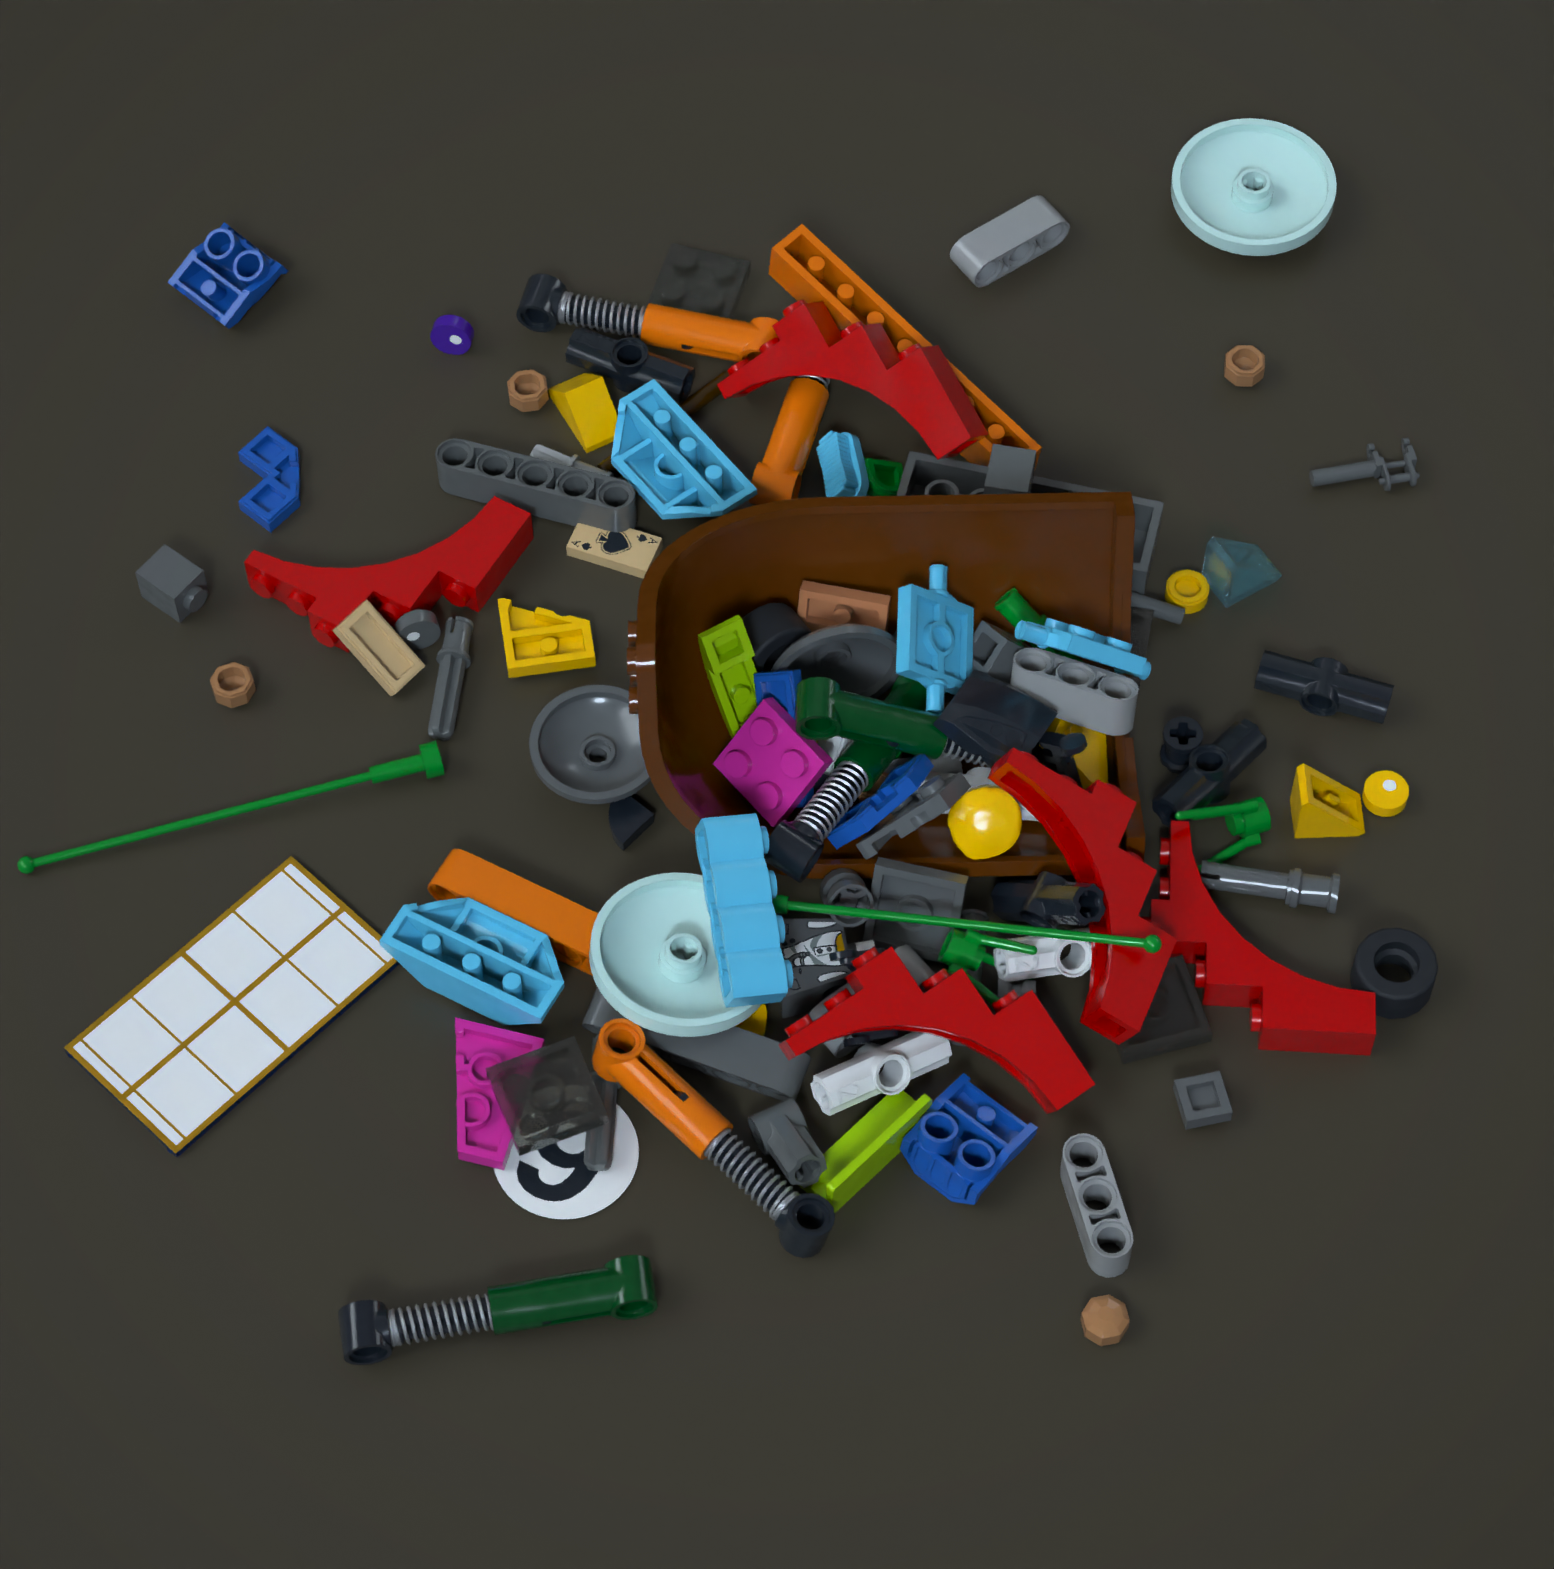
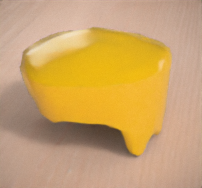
(985, 822)

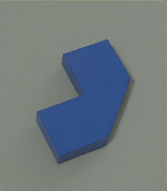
(279, 491)
(894, 790)

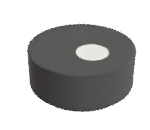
(418, 628)

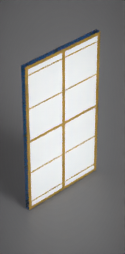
(232, 1006)

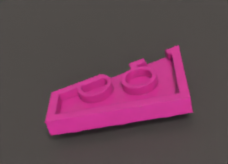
(480, 1124)

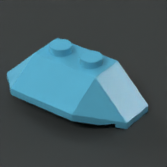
(673, 459)
(477, 958)

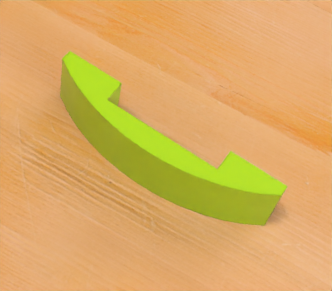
(730, 670)

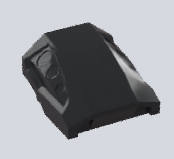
(993, 718)

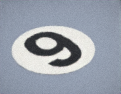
(557, 1182)

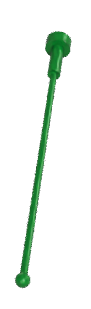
(428, 761)
(782, 904)

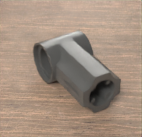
(785, 1136)

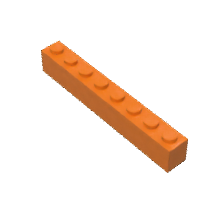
(816, 274)

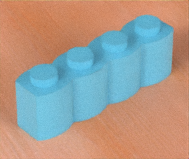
(741, 910)

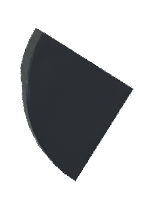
(628, 821)

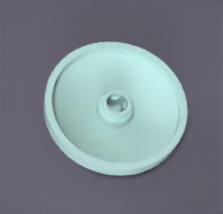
(1253, 187)
(659, 960)

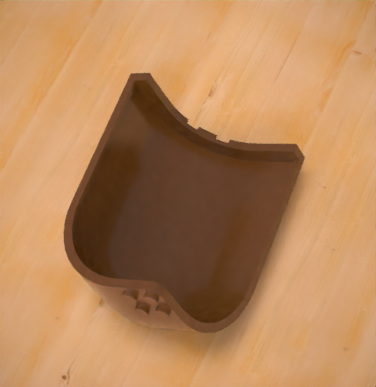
(1057, 549)

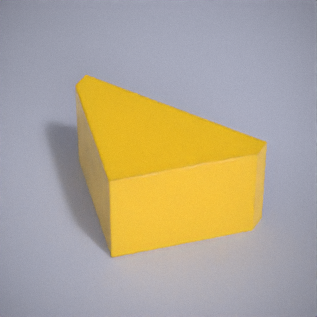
(586, 409)
(1324, 806)

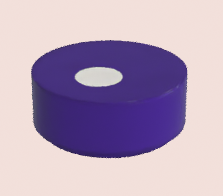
(452, 334)

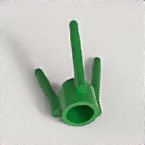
(1242, 818)
(968, 951)

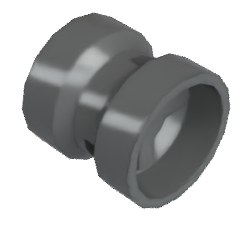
(859, 897)

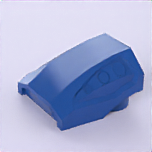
(226, 275)
(964, 1142)

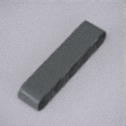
(535, 485)
(727, 1055)

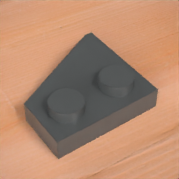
(931, 800)

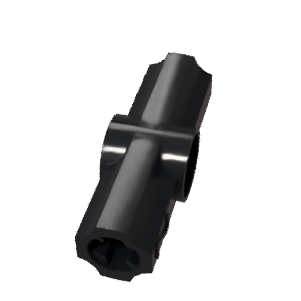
(628, 363)
(1323, 686)
(1211, 771)
(1048, 901)

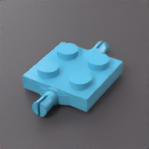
(934, 638)
(1084, 644)

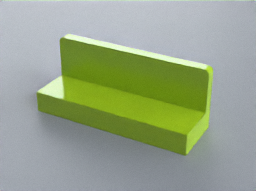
(868, 1147)

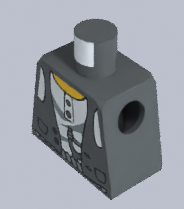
(808, 950)

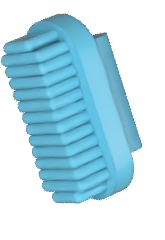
(842, 465)

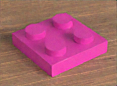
(772, 762)

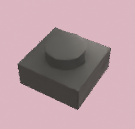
(1202, 1100)

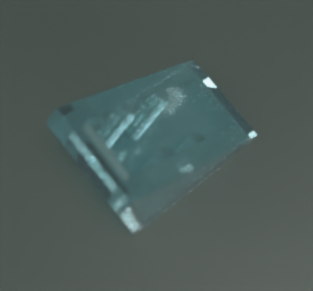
(1236, 569)

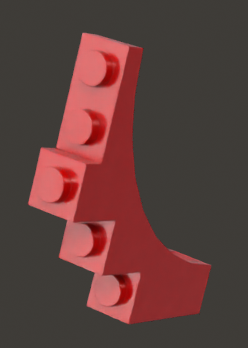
(912, 382)
(461, 568)
(1088, 833)
(1283, 1005)
(1016, 1036)

